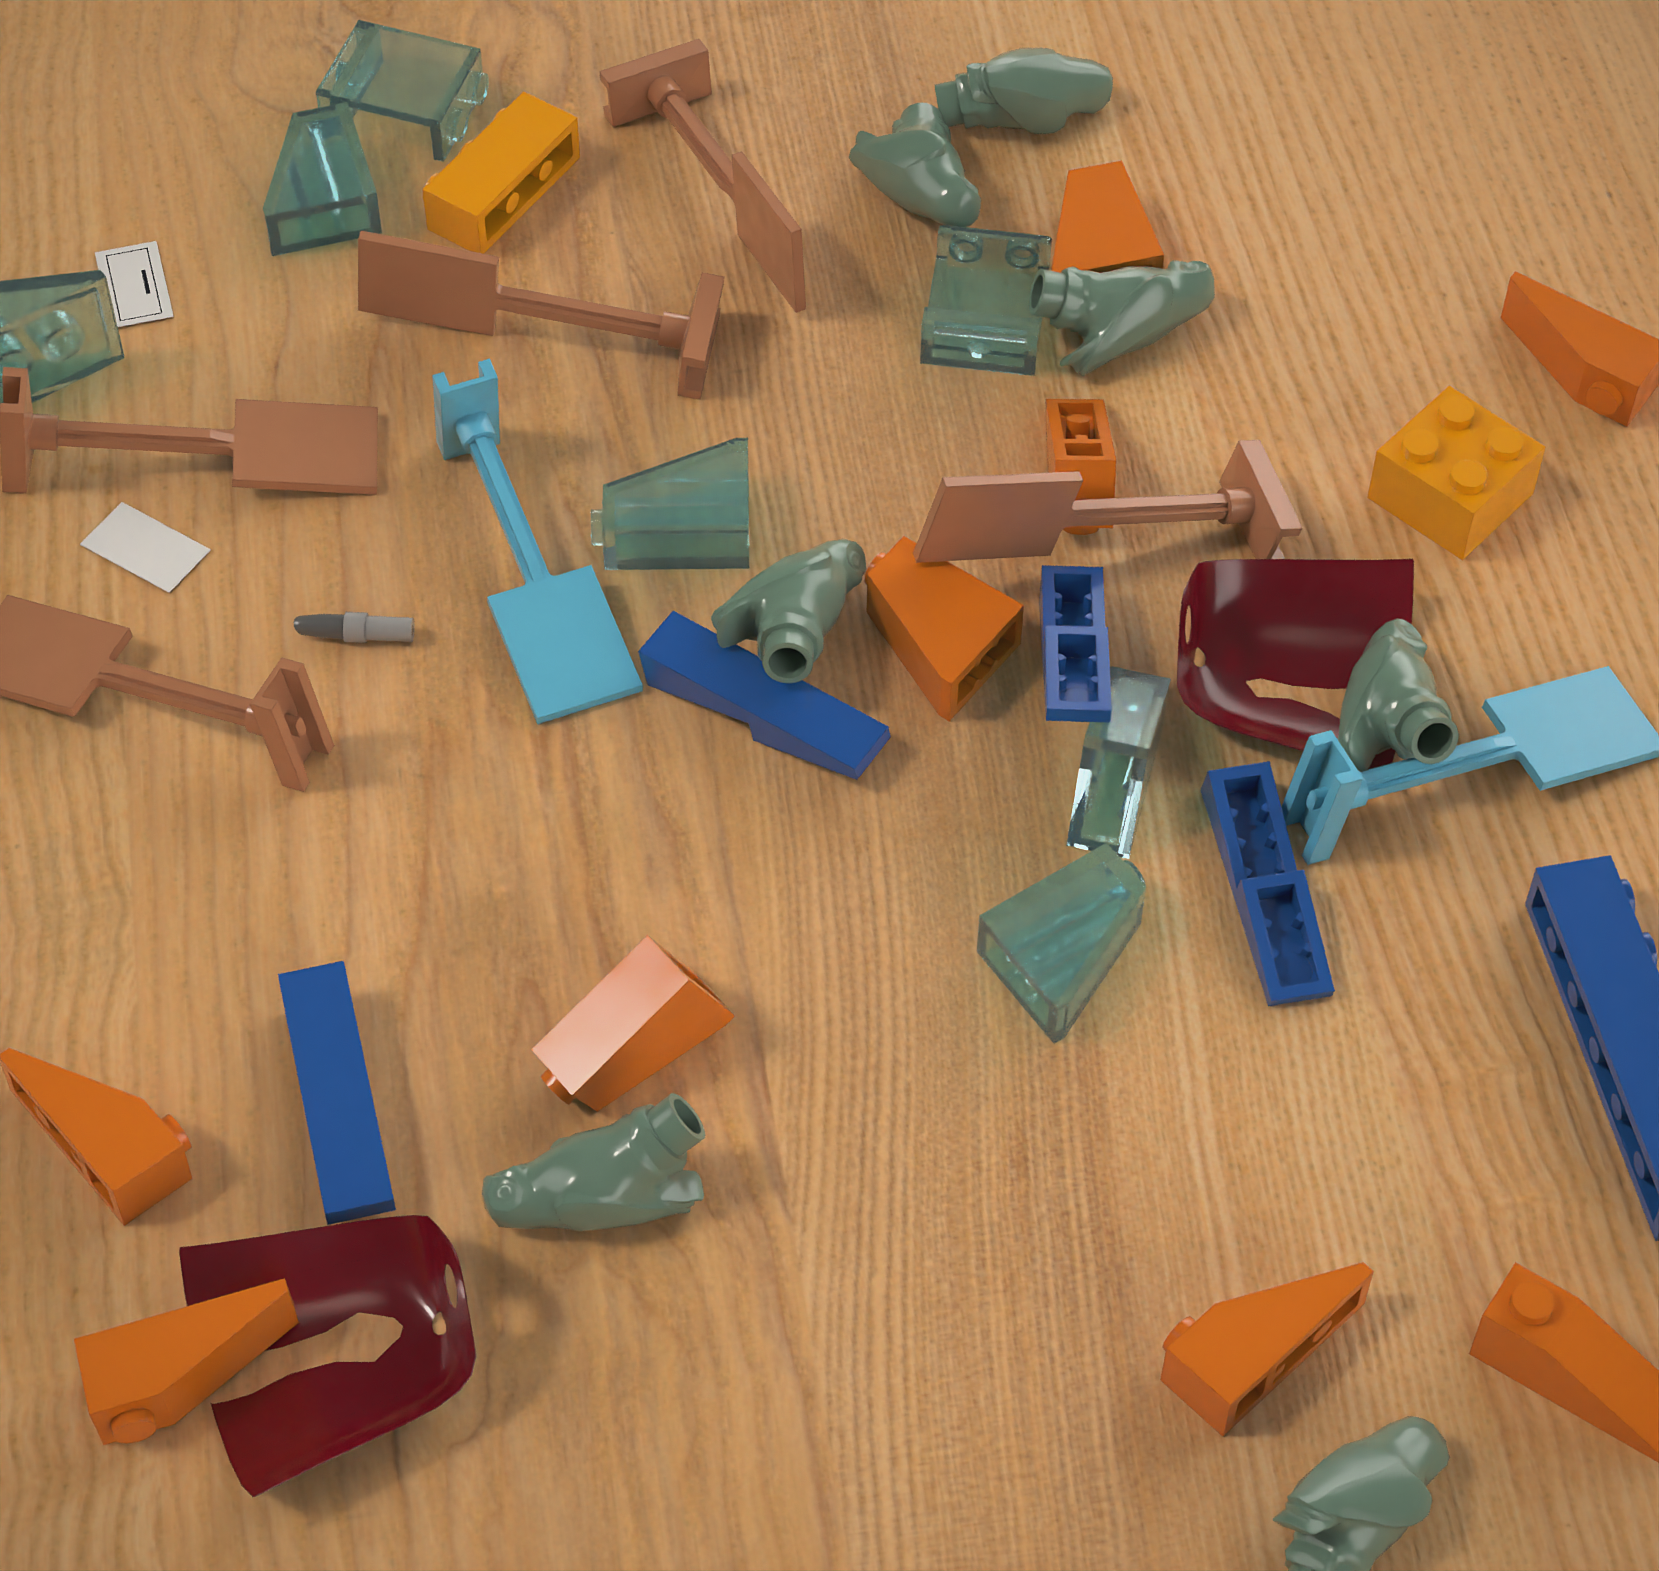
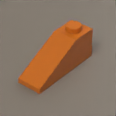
(1585, 350)
(1082, 442)
(104, 1133)
(1255, 1341)
(1570, 1358)
(169, 1363)

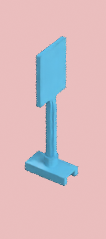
(553, 625)
(1552, 729)

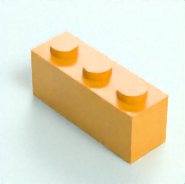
(501, 173)

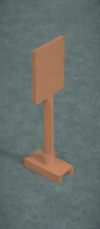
(665, 85)
(463, 293)
(270, 443)
(1028, 511)
(62, 656)

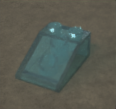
(57, 329)

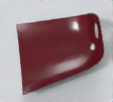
(1288, 626)
(332, 1274)

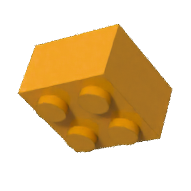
(1455, 472)

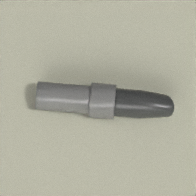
(356, 627)

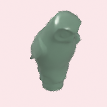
(1025, 91)
(919, 167)
(1120, 307)
(792, 607)
(1395, 702)
(605, 1174)
(1363, 1497)

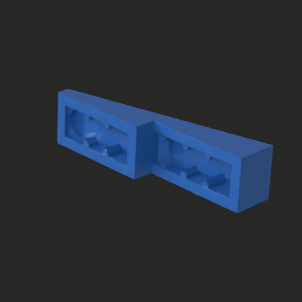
(1074, 644)
(784, 716)
(1266, 883)
(336, 1093)

